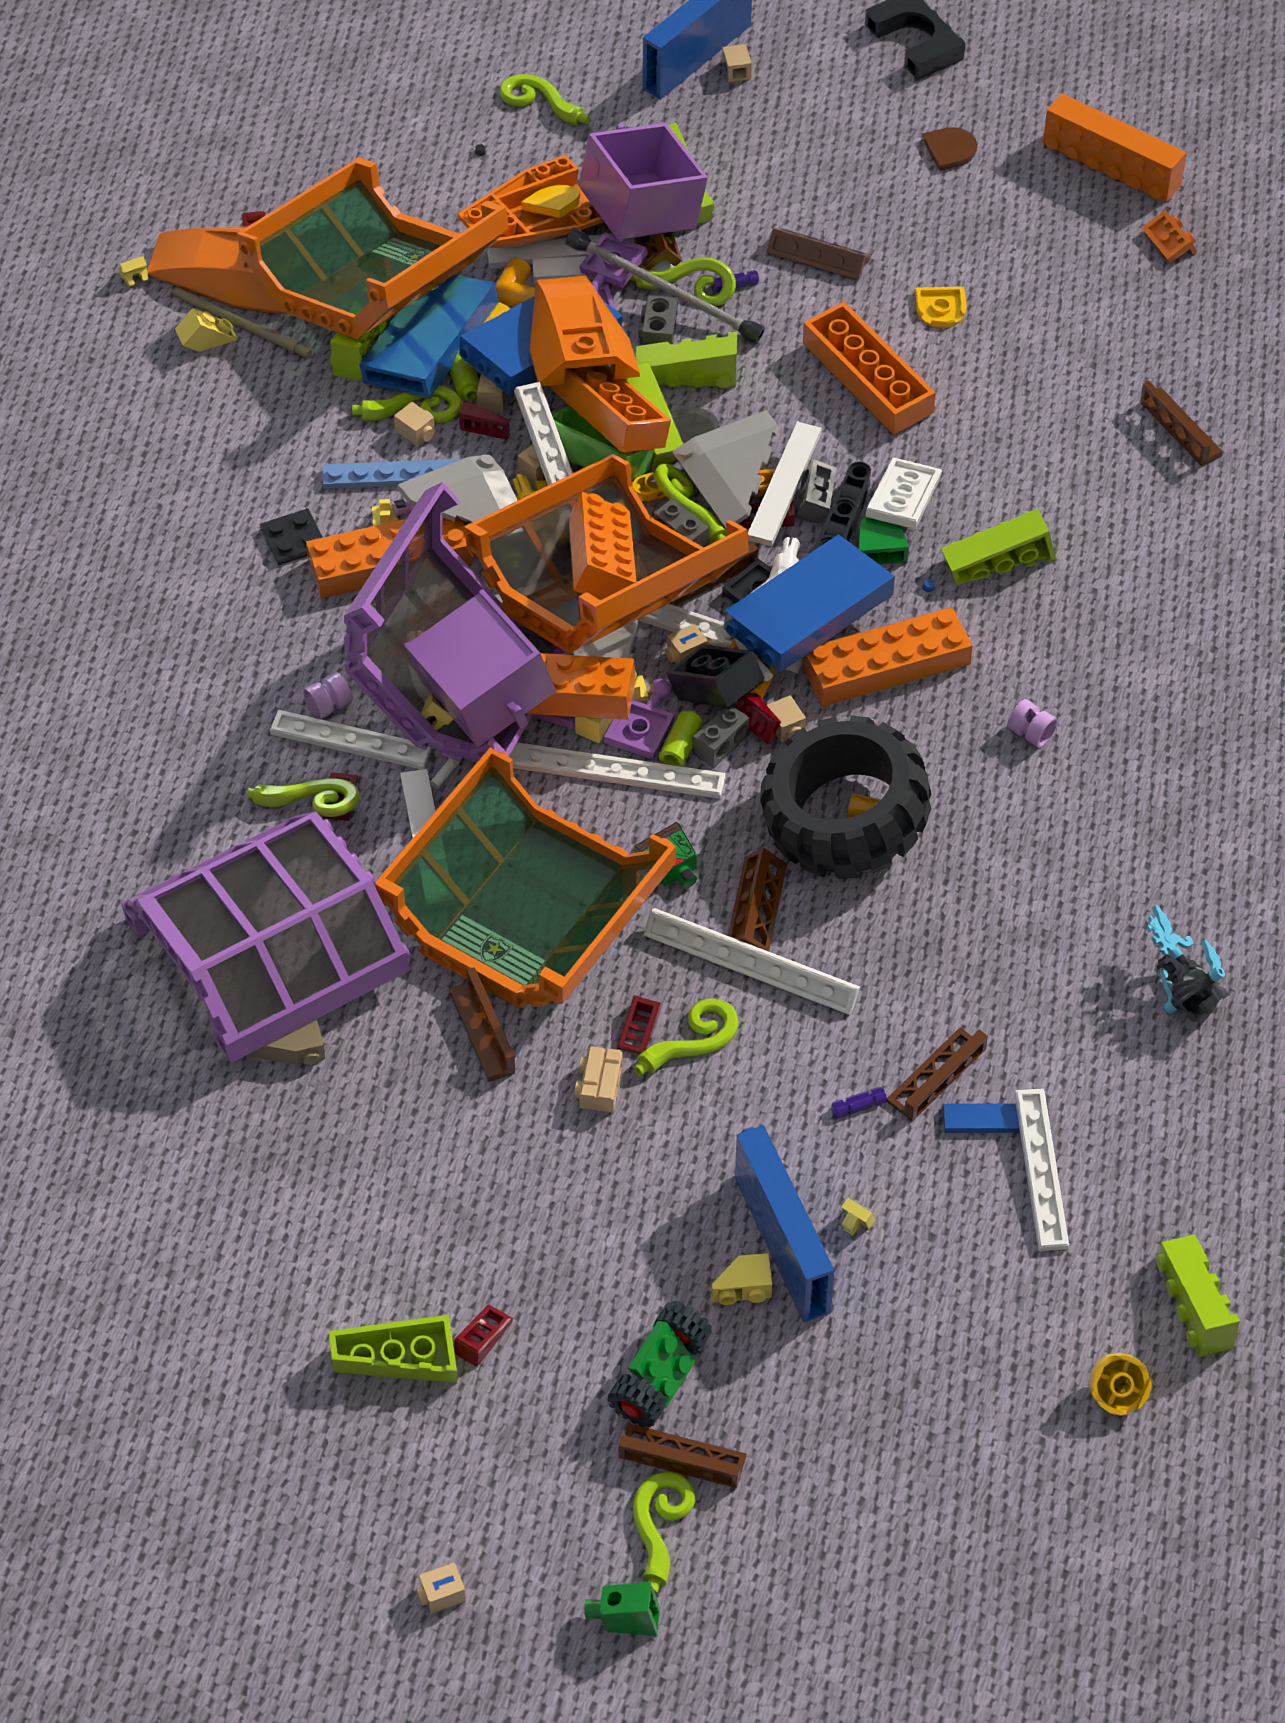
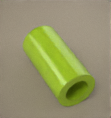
(464, 379)
(680, 739)

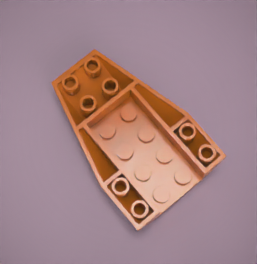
(532, 227)
(210, 266)
(576, 331)

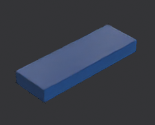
(980, 1118)

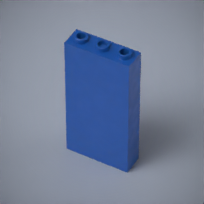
(690, 40)
(425, 336)
(502, 347)
(808, 603)
(783, 1223)

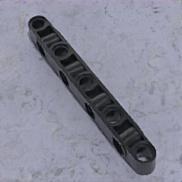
(847, 504)

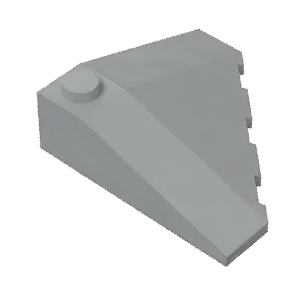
(727, 464)
(475, 482)

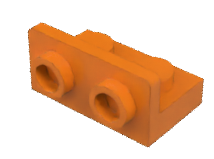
(1169, 237)

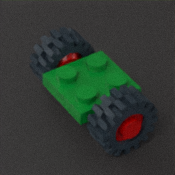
(660, 1365)

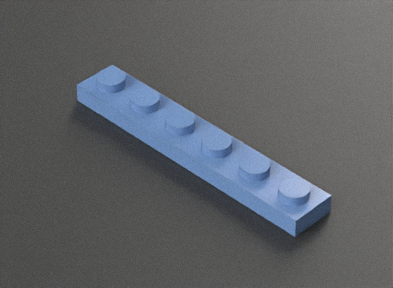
(377, 473)

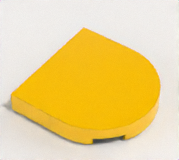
(553, 201)
(941, 305)

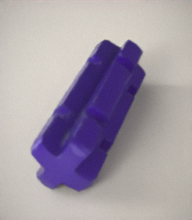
(741, 280)
(858, 1102)

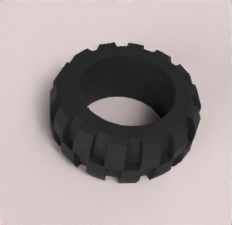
(858, 841)

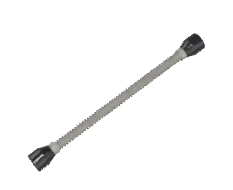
(580, 241)

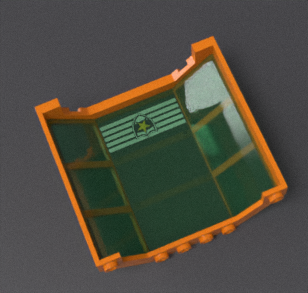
(354, 259)
(516, 888)

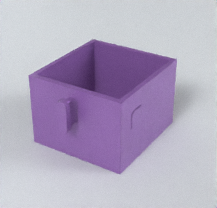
(642, 181)
(481, 668)

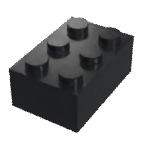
(715, 675)

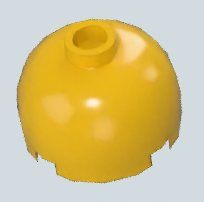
(1119, 1383)

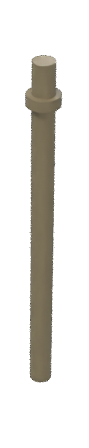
(293, 346)

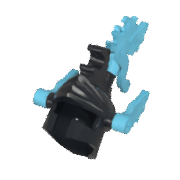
(1185, 980)

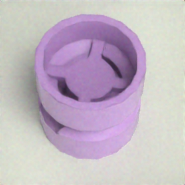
(325, 696)
(1032, 723)

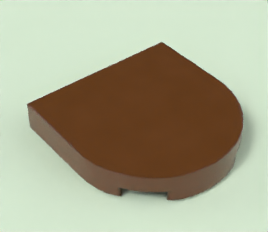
(950, 147)

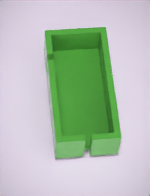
(587, 445)

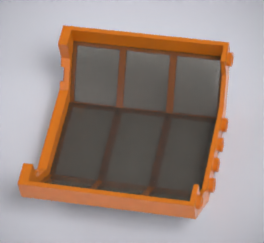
(530, 559)

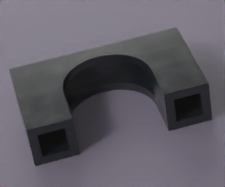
(924, 59)

